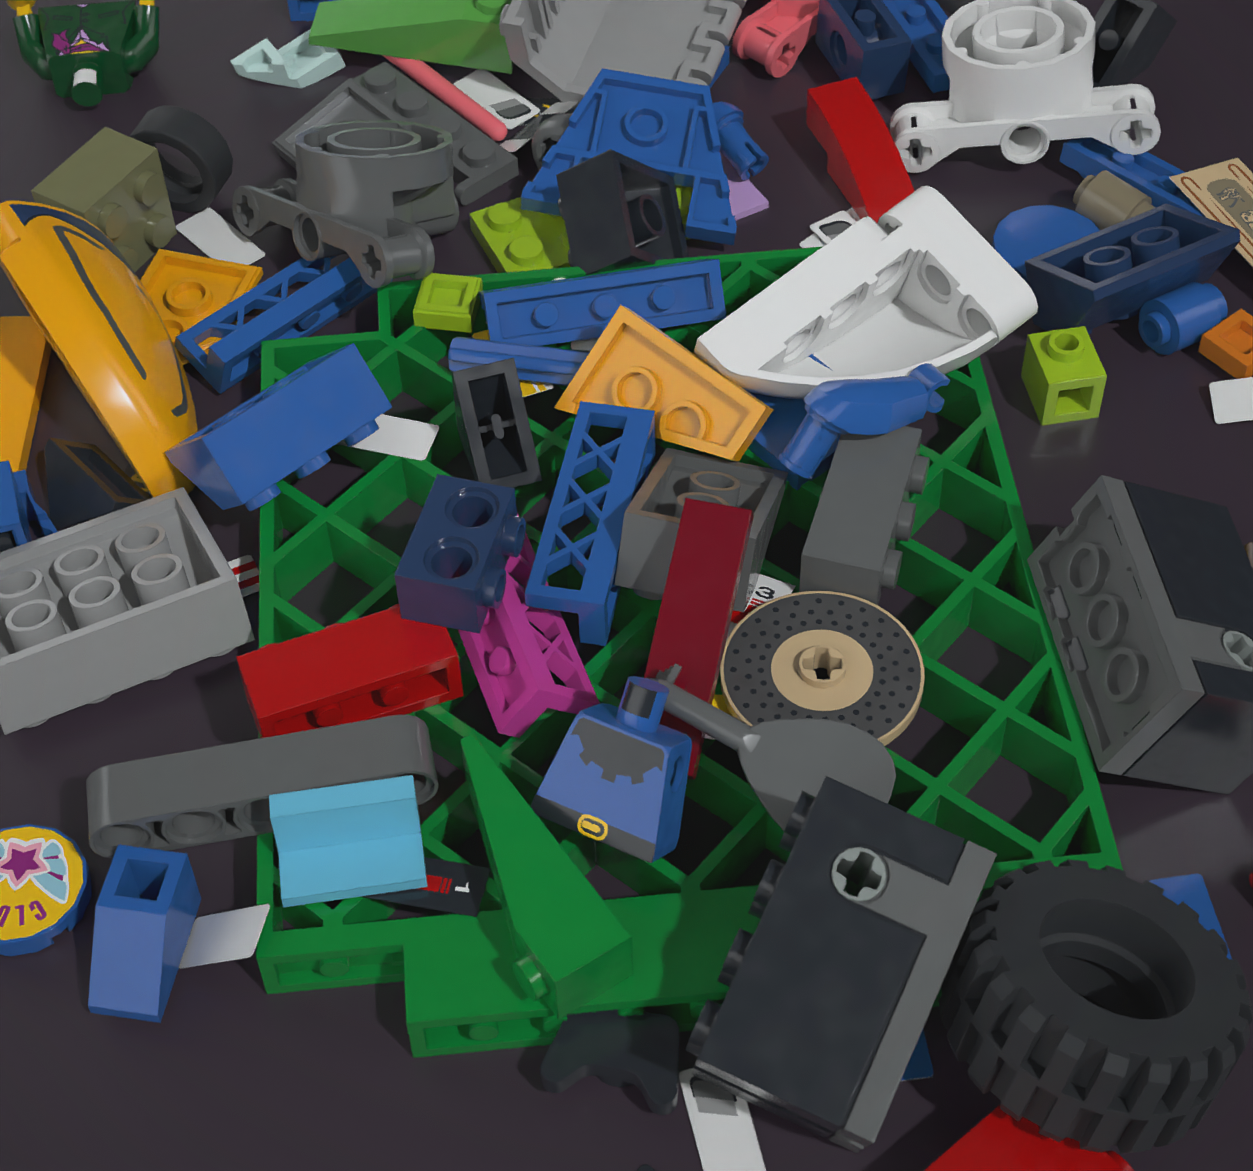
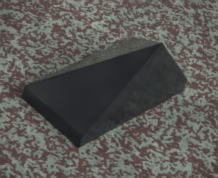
(85, 483)

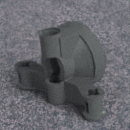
(363, 194)

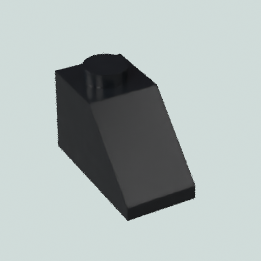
(1127, 39)

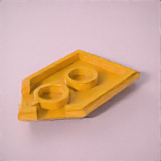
(194, 287)

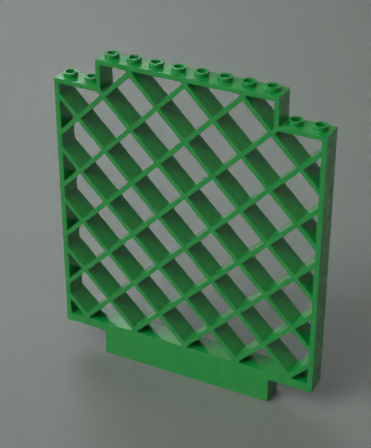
(681, 926)

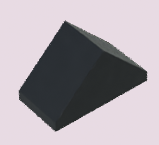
(495, 424)

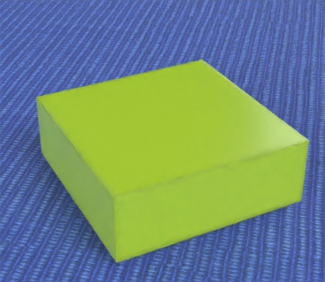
(448, 302)

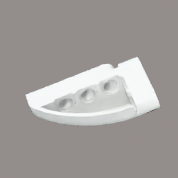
(875, 305)

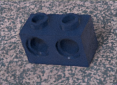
(459, 554)

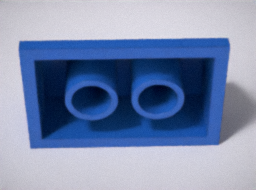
(283, 430)

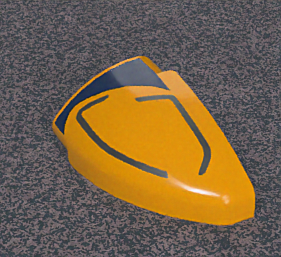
(102, 333)

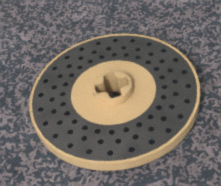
(866, 653)

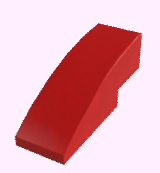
(858, 147)

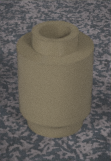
(1109, 200)

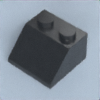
(619, 214)

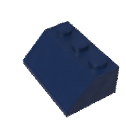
(1125, 266)

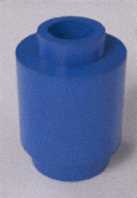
(1181, 317)

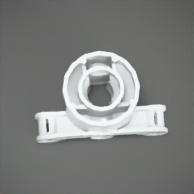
(1018, 69)

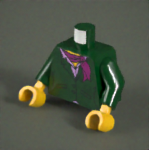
(88, 46)

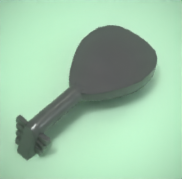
(788, 754)

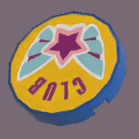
(41, 887)

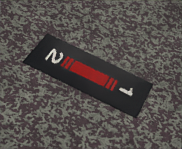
(450, 888)

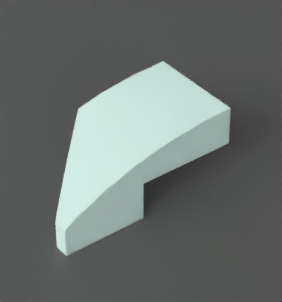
(291, 65)

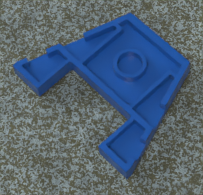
(657, 124)

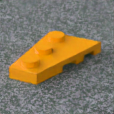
(650, 371)

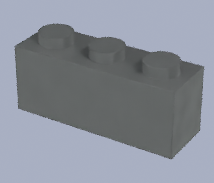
(864, 514)

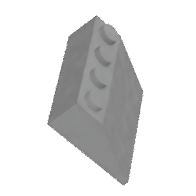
(112, 608)

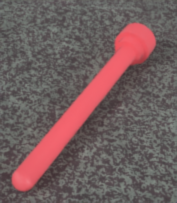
(452, 97)

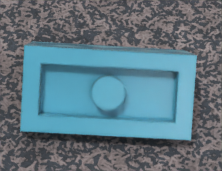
(348, 841)

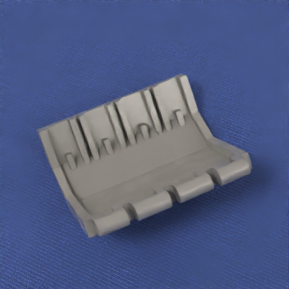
(572, 40)

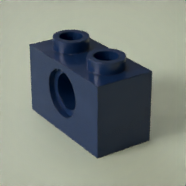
(864, 43)

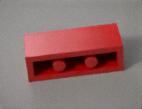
(350, 674)

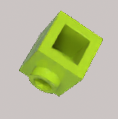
(1063, 375)

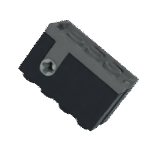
(1154, 633)
(837, 981)

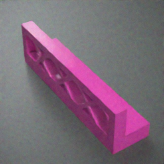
(516, 659)

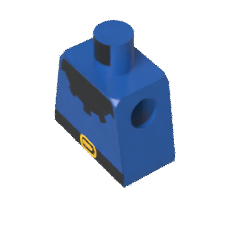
(621, 774)

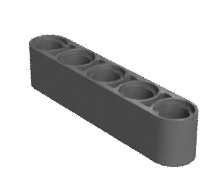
(227, 787)

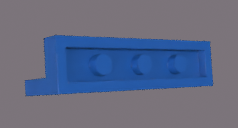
(585, 304)
(296, 316)
(633, 464)

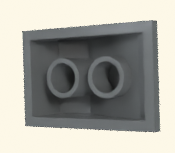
(656, 511)

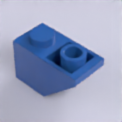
(141, 932)

